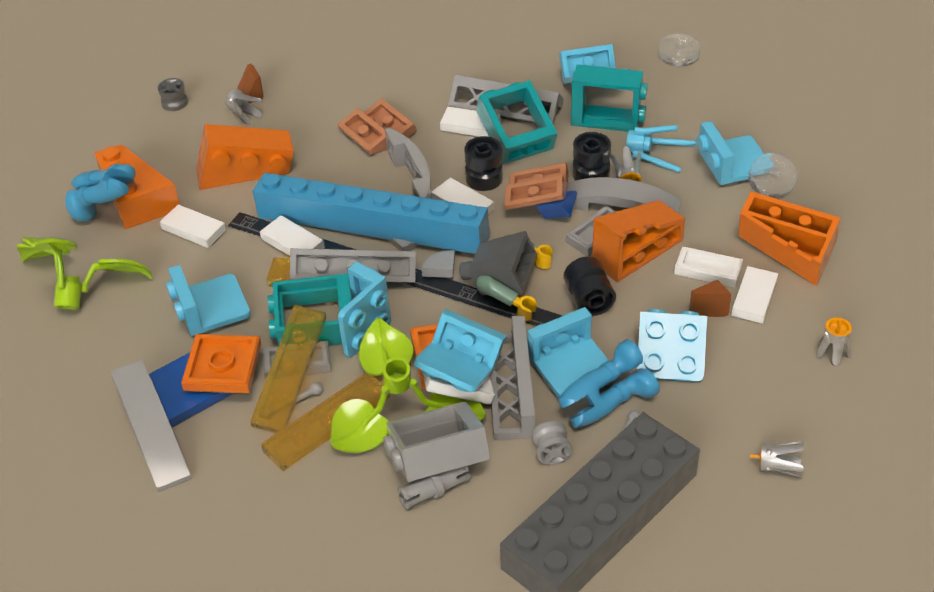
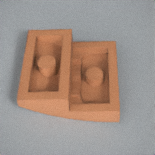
(369, 126)
(536, 186)

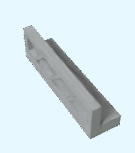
(479, 86)
(394, 265)
(522, 389)

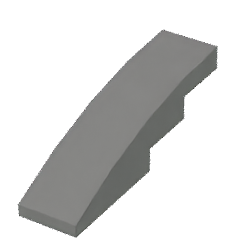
(150, 425)

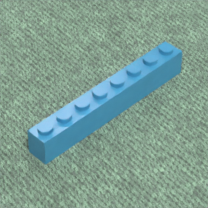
(372, 212)

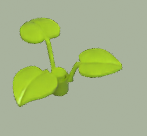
(67, 287)
(388, 352)

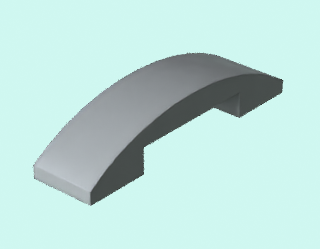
(405, 152)
(618, 193)

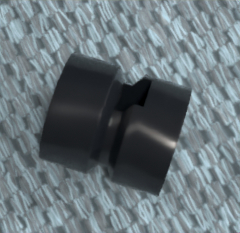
(591, 156)
(483, 163)
(589, 285)

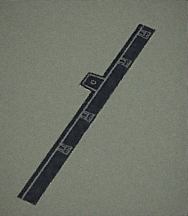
(436, 285)

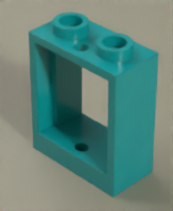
(607, 117)
(523, 144)
(306, 292)

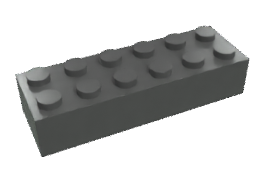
(600, 508)

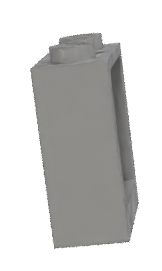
(436, 441)

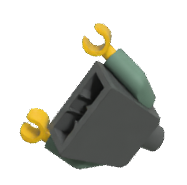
(504, 267)

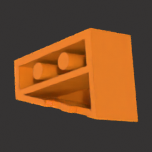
(241, 154)
(149, 194)
(790, 234)
(635, 237)

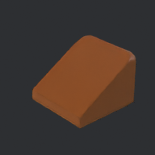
(251, 83)
(711, 300)

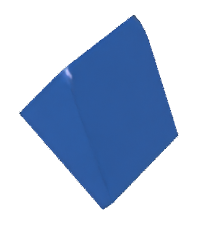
(559, 208)

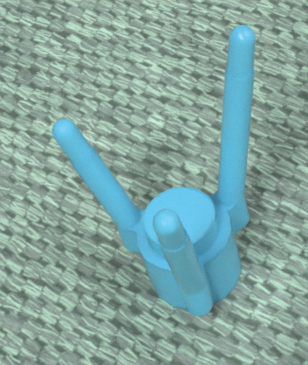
(640, 141)

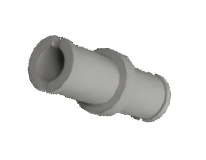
(431, 486)

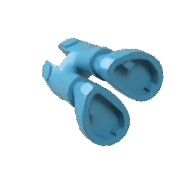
(97, 188)
(640, 382)

